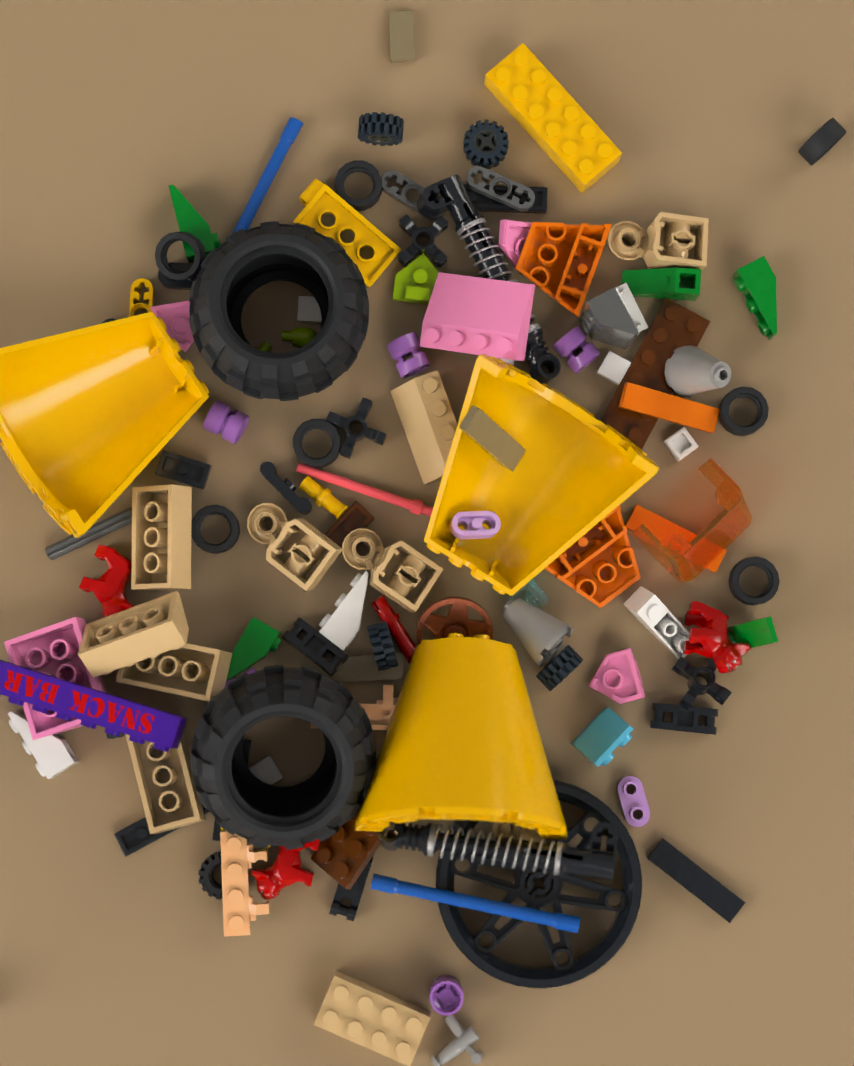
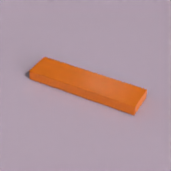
(669, 407)
(662, 527)

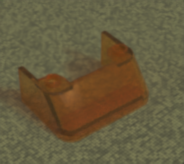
(688, 559)

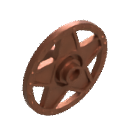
(455, 621)

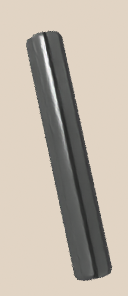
(94, 532)

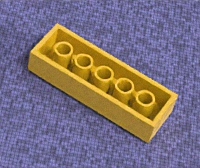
(552, 118)

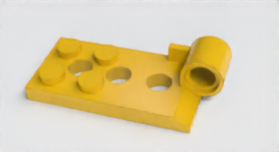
(321, 200)

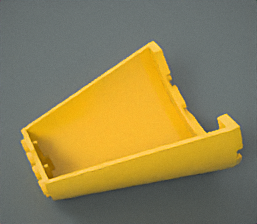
(93, 411)
(558, 492)
(463, 743)

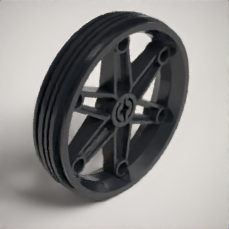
(537, 897)

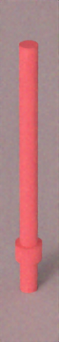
(415, 506)

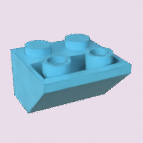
(602, 737)

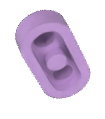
(473, 523)
(633, 801)

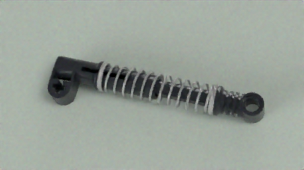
(472, 230)
(511, 851)

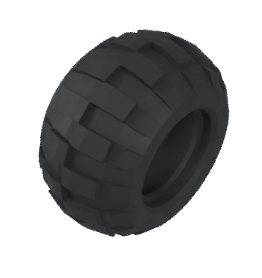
(266, 256)
(290, 813)

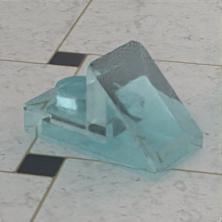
(534, 594)

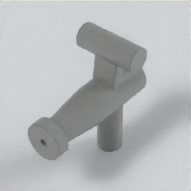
(460, 1043)

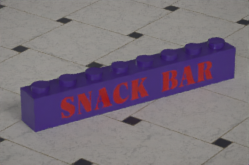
(91, 707)

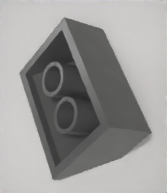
(608, 320)

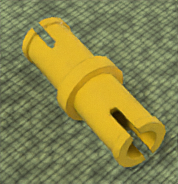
(323, 497)

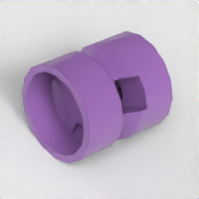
(570, 343)
(405, 347)
(227, 422)
(446, 995)

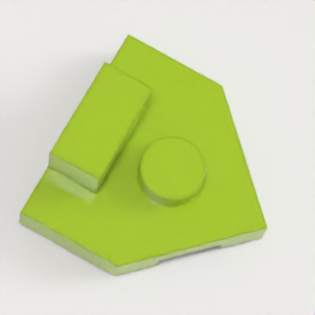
(415, 282)

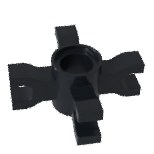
(431, 233)
(360, 417)
(715, 690)

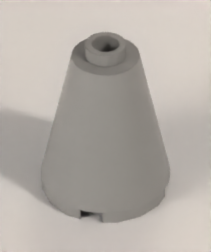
(695, 371)
(536, 630)

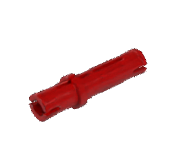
(395, 627)

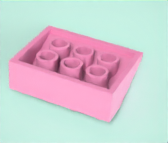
(478, 316)
(55, 653)

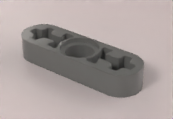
(480, 188)
(393, 191)

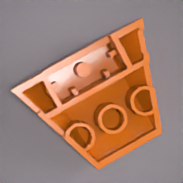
(563, 260)
(599, 562)

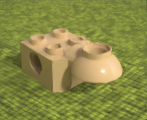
(666, 243)
(294, 545)
(394, 570)

